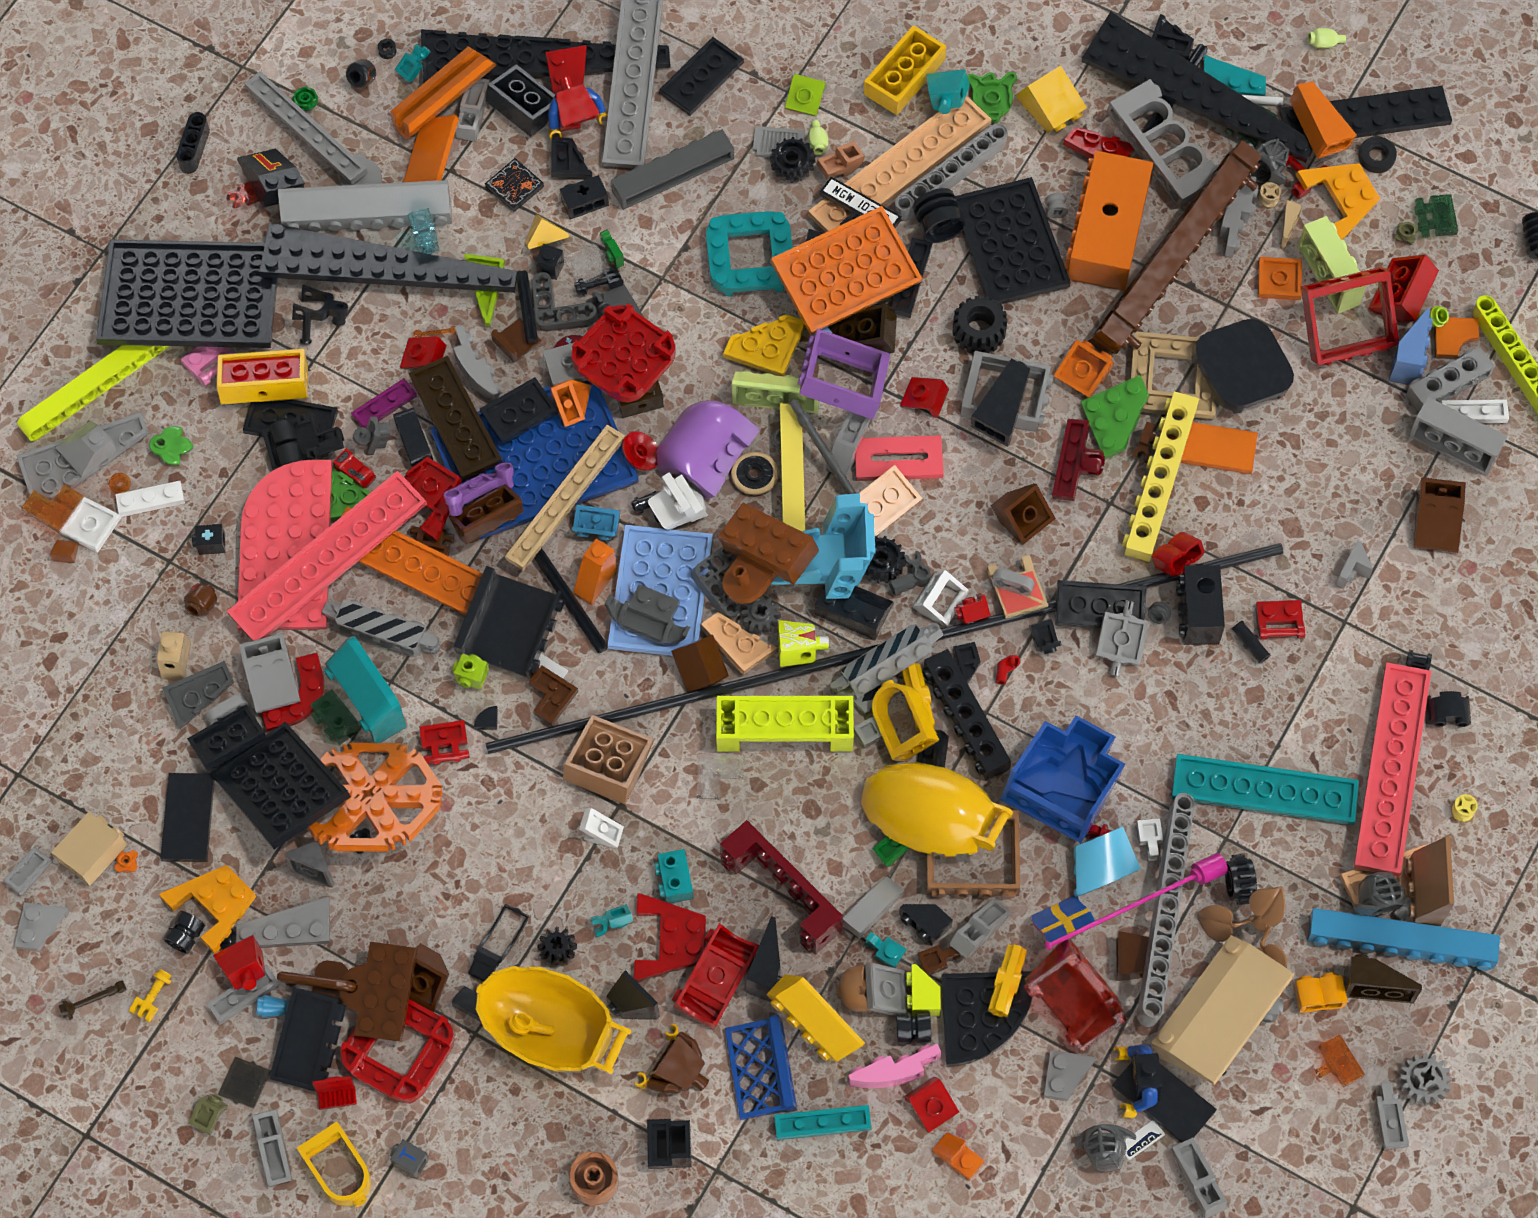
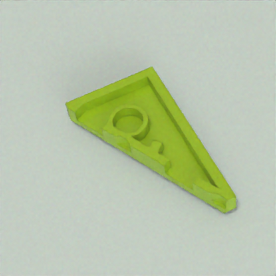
(486, 299)

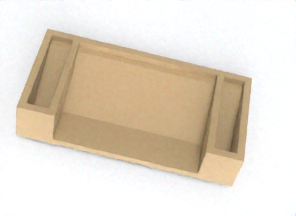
(1221, 1010)

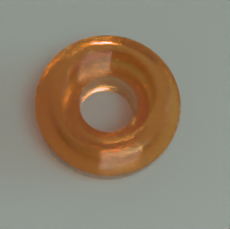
(117, 478)

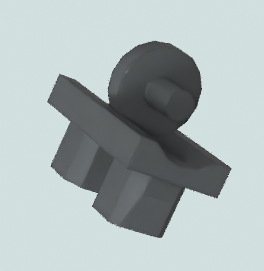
(373, 435)

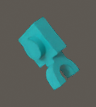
(410, 63)
(616, 918)
(888, 952)

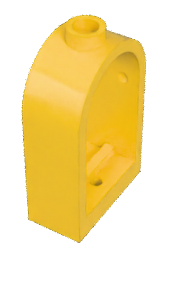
(914, 745)
(322, 1141)

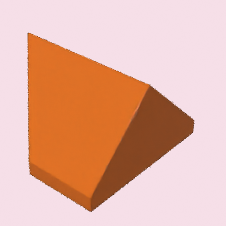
(571, 400)

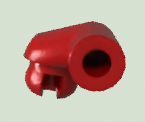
(1005, 666)

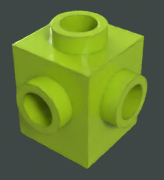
(470, 671)

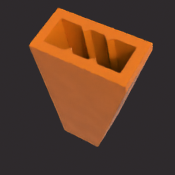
(1320, 120)

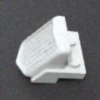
(677, 503)

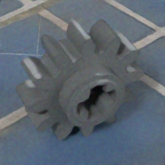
(761, 622)

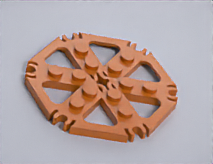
(384, 797)

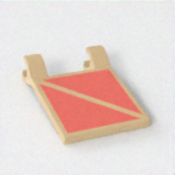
(1017, 604)

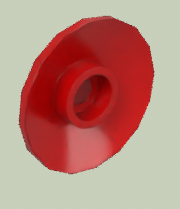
(640, 450)

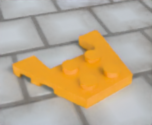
(1349, 190)
(220, 895)

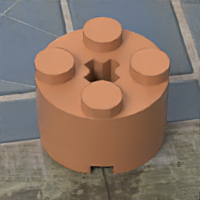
(599, 1166)

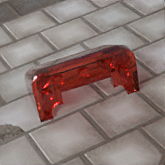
(1076, 995)

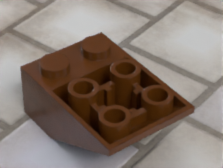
(1439, 514)

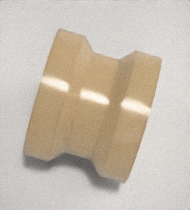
(1269, 189)

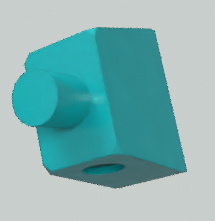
(947, 89)

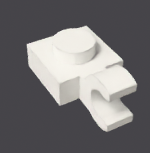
(1150, 834)

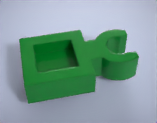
(613, 251)

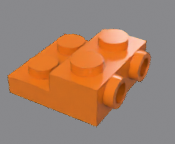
(1084, 368)

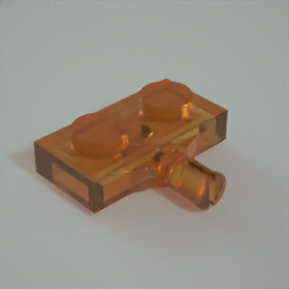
(1339, 1062)

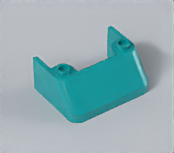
(366, 689)

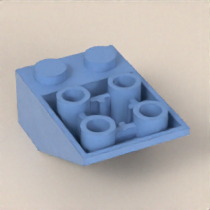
(1411, 351)

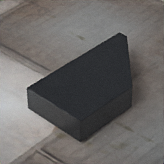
(967, 659)

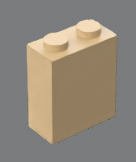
(90, 847)

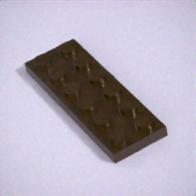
(455, 418)

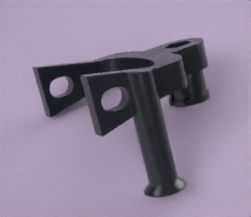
(330, 308)

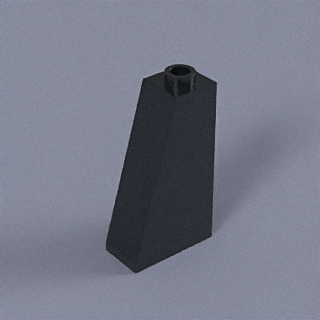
(1001, 405)

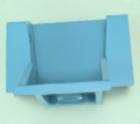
(843, 548)

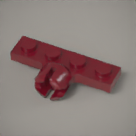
(1075, 460)

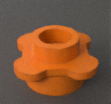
(128, 867)

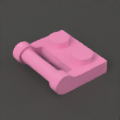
(201, 359)

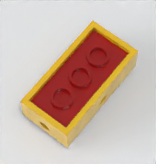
(262, 376)

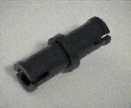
(1251, 642)

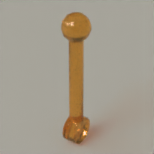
(417, 333)

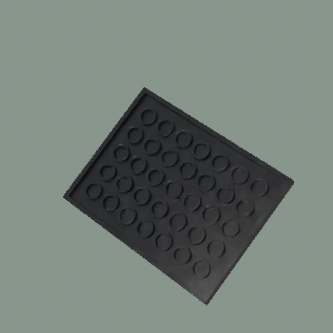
(186, 295)

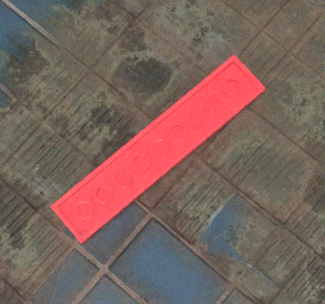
(327, 557)
(1392, 769)

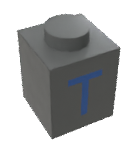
(409, 1158)

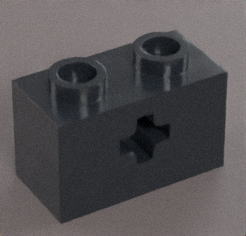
(584, 197)

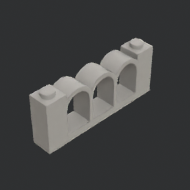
(1148, 98)

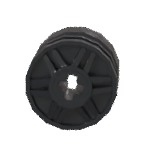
(939, 215)

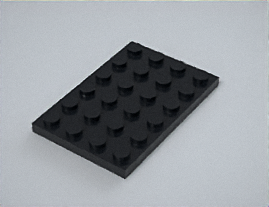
(1011, 242)
(280, 785)

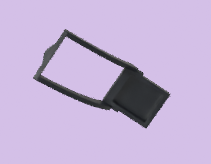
(486, 961)

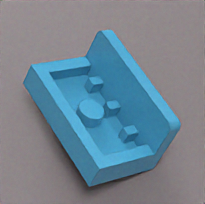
(596, 521)

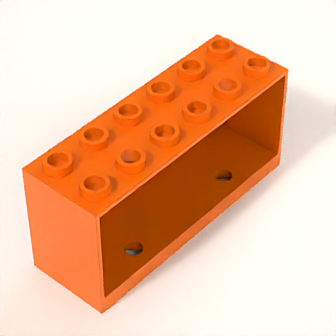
(1105, 244)

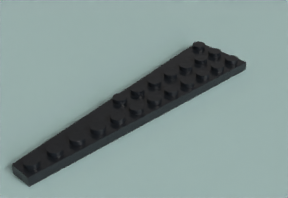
(524, 51)

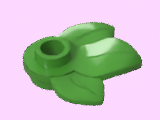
(173, 445)

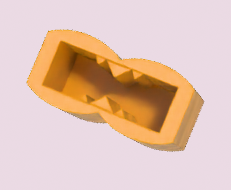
(1320, 993)

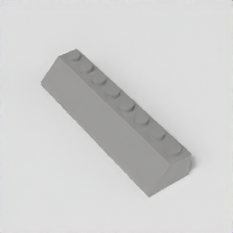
(363, 205)

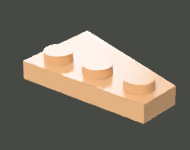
(738, 645)

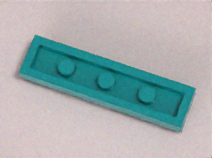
(822, 1122)

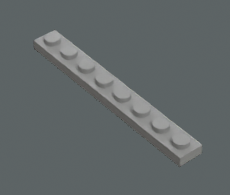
(306, 128)

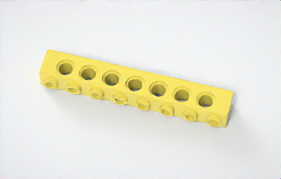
(1143, 547)

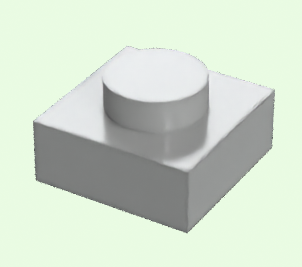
(868, 732)

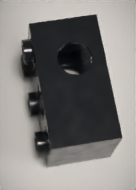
(1201, 605)

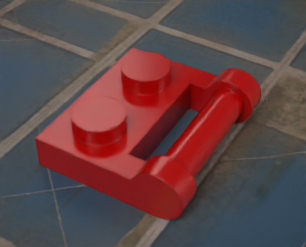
(1280, 614)

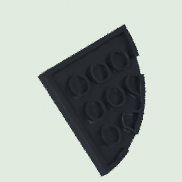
(968, 1026)

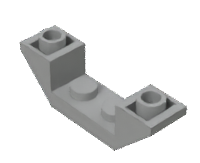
(848, 440)

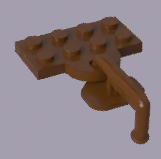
(375, 990)

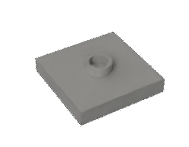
(560, 364)
(885, 989)

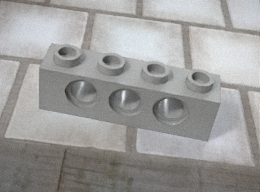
(1474, 360)

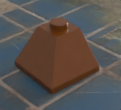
(1023, 512)
(428, 978)

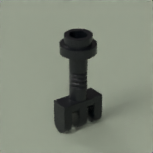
(611, 277)

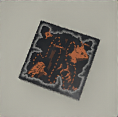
(514, 185)

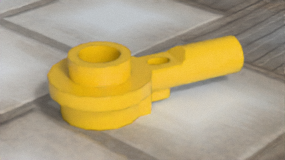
(522, 1024)

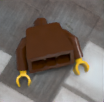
(677, 1066)

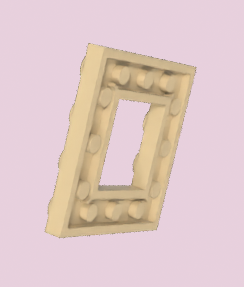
(1171, 347)

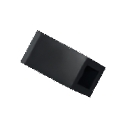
(927, 920)

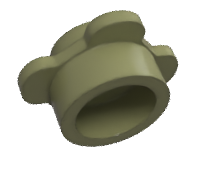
(1407, 227)

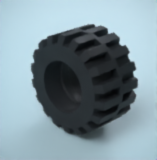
(981, 310)

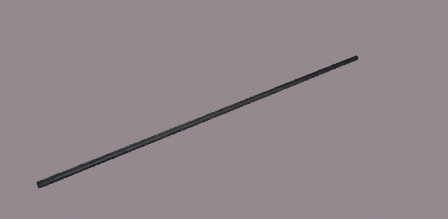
(832, 661)

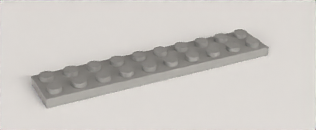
(632, 83)

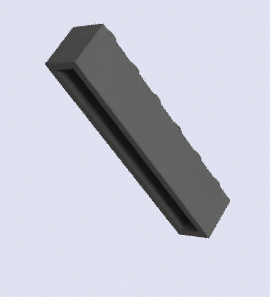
(672, 169)

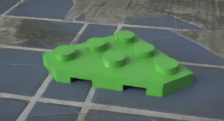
(1115, 414)
(344, 493)

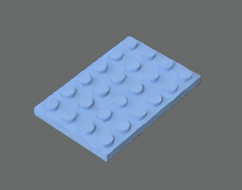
(662, 563)

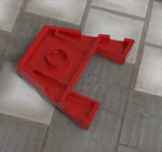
(431, 482)
(680, 937)

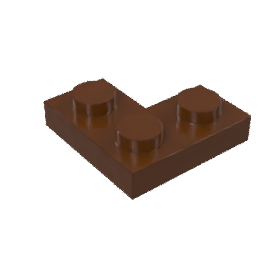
(557, 694)

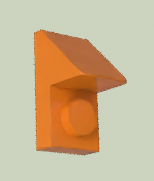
(958, 1155)

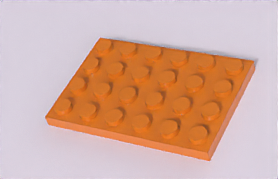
(846, 270)

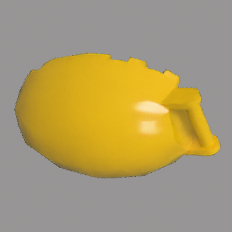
(932, 809)
(554, 999)

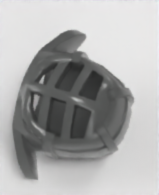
(1273, 159)
(1380, 894)
(1105, 1149)

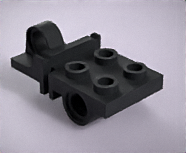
(300, 440)

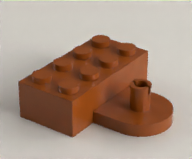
(763, 551)

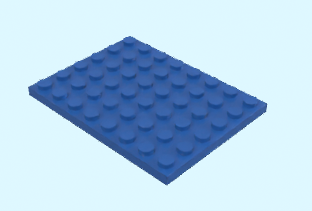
(548, 454)

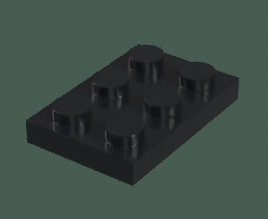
(518, 410)
(227, 738)

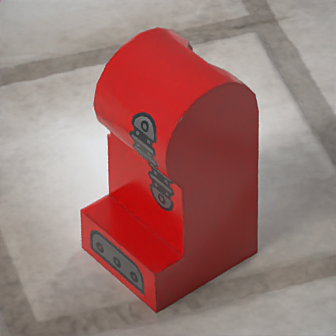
(354, 469)

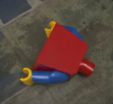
(573, 107)

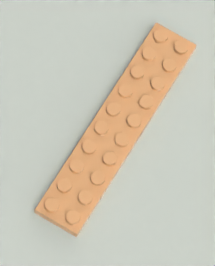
(908, 160)

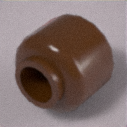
(200, 599)

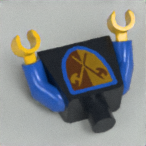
(1145, 1076)

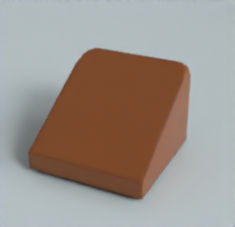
(64, 551)

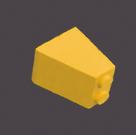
(1052, 100)

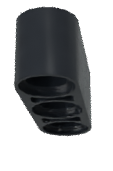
(191, 134)
(412, 436)

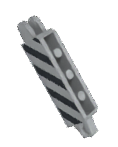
(381, 628)
(886, 660)

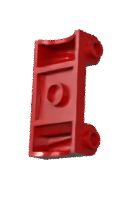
(715, 976)

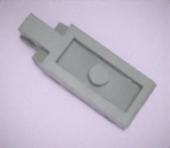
(1391, 1118)

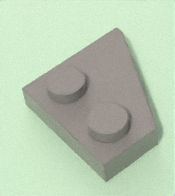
(37, 925)
(1065, 1074)

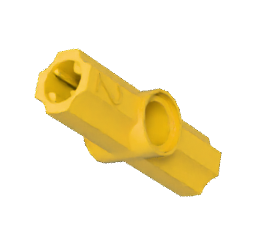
(914, 678)
(1007, 980)

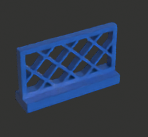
(781, 1067)

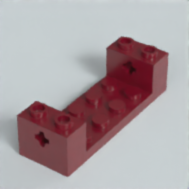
(823, 920)

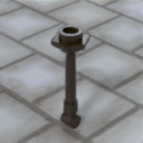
(68, 1008)

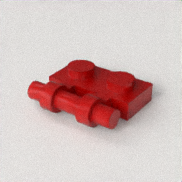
(442, 736)

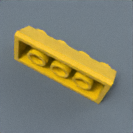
(814, 1018)

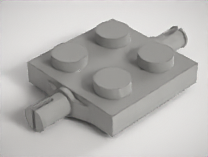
(1121, 638)

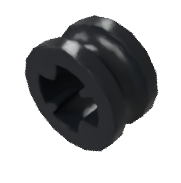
(388, 54)

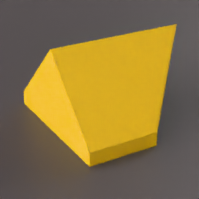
(543, 233)

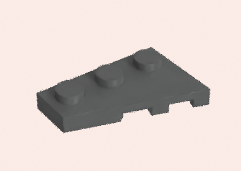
(197, 691)

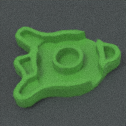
(993, 94)

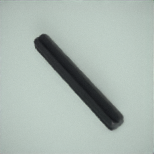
(526, 306)

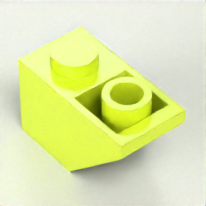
(924, 992)

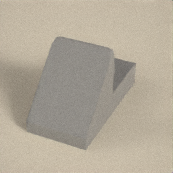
(1356, 563)

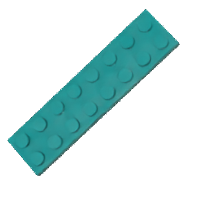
(1266, 789)

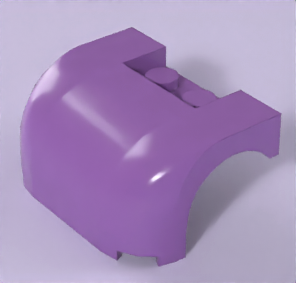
(705, 444)

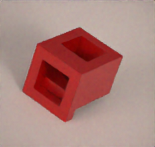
(972, 609)

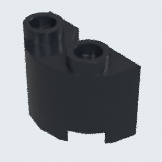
(1448, 708)

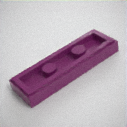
(384, 403)

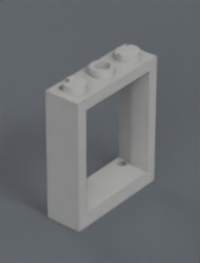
(998, 363)

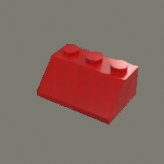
(1411, 283)

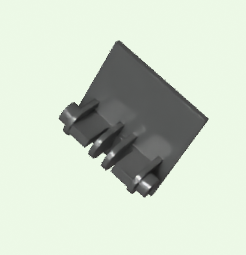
(614, 297)

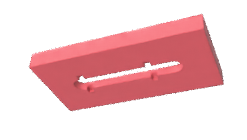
(911, 469)

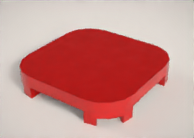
(623, 353)

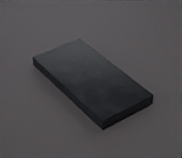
(701, 76)
(265, 413)
(1085, 602)
(187, 817)
(1179, 1109)

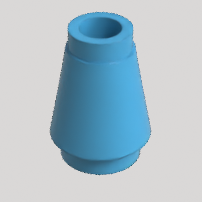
(271, 1006)

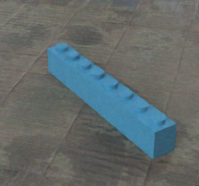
(1403, 939)

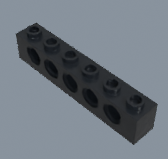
(944, 664)

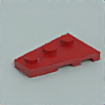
(1087, 141)

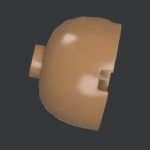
(853, 989)

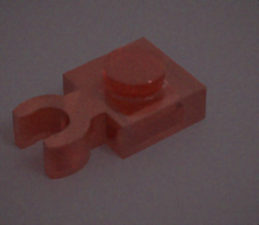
(243, 194)

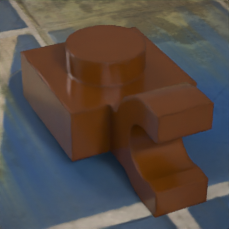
(1148, 436)
(935, 960)

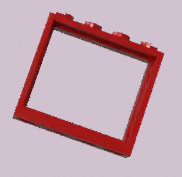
(1363, 348)

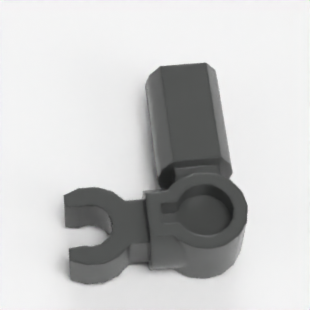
(920, 576)

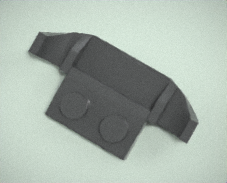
(648, 616)

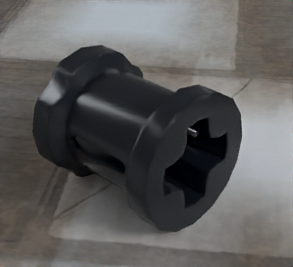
(1418, 660)

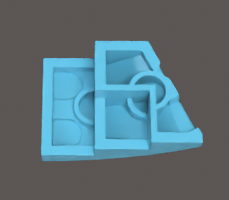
(1103, 861)

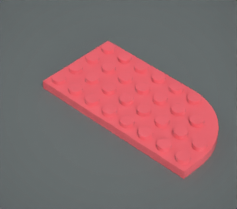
(277, 522)

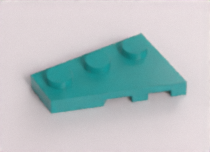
(1237, 78)

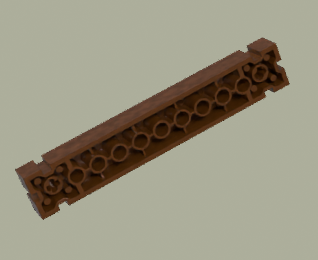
(1175, 249)

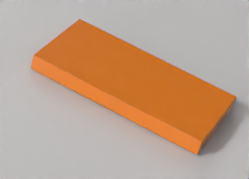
(431, 150)
(1219, 448)

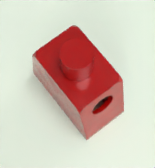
(242, 963)

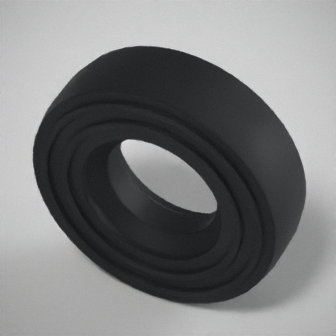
(1377, 143)

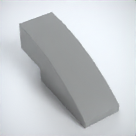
(472, 111)
(872, 907)
(980, 928)
(272, 1147)
(1199, 1178)

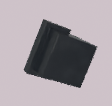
(668, 1144)

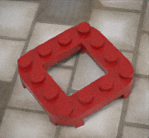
(423, 1071)

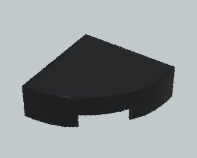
(487, 719)

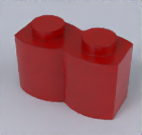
(1179, 552)

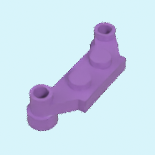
(478, 486)

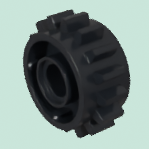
(792, 149)
(894, 561)
(1240, 879)

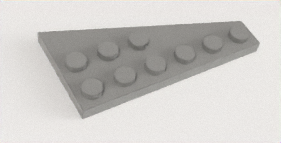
(48, 470)

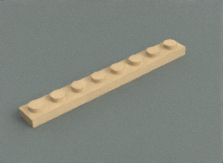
(565, 497)

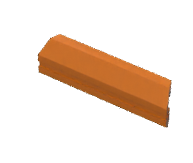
(440, 91)

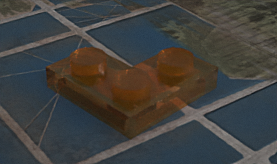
(55, 512)

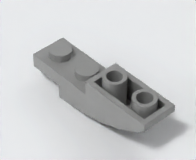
(1235, 216)
(473, 368)

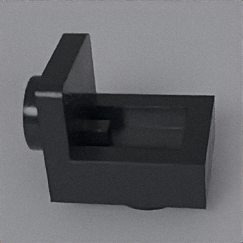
(1044, 636)

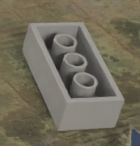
(1457, 436)

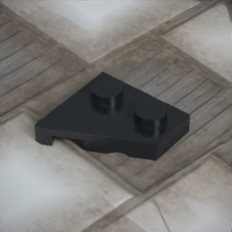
(1173, 37)

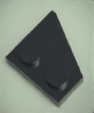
(567, 160)

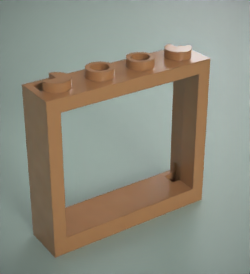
(963, 890)

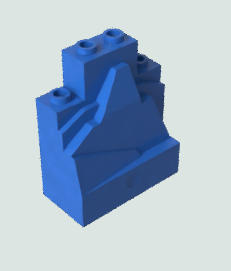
(1065, 777)

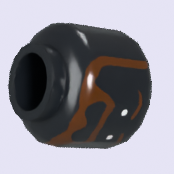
(361, 73)

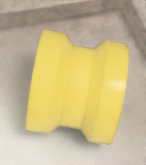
(1466, 803)

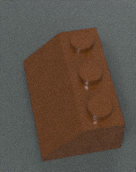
(487, 514)

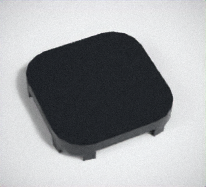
(1243, 364)

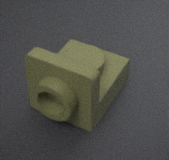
(207, 1112)

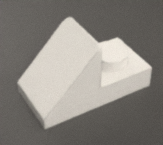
(600, 829)

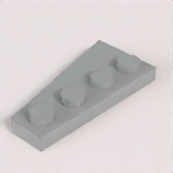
(291, 927)

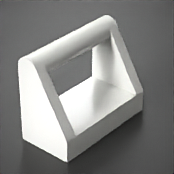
(931, 592)

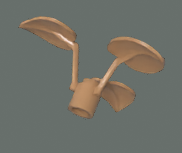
(1265, 903)

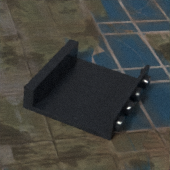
(508, 623)

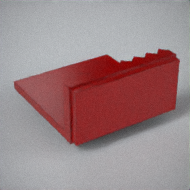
(422, 351)
(925, 394)
(335, 1092)
(932, 1103)

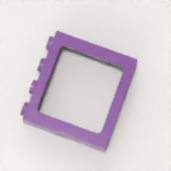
(859, 356)

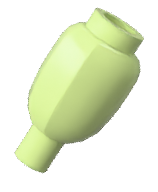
(1325, 38)
(817, 138)

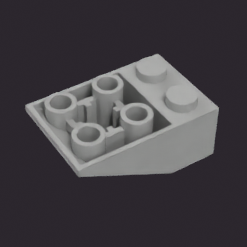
(269, 673)

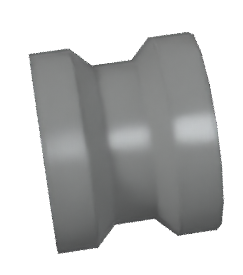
(1056, 205)

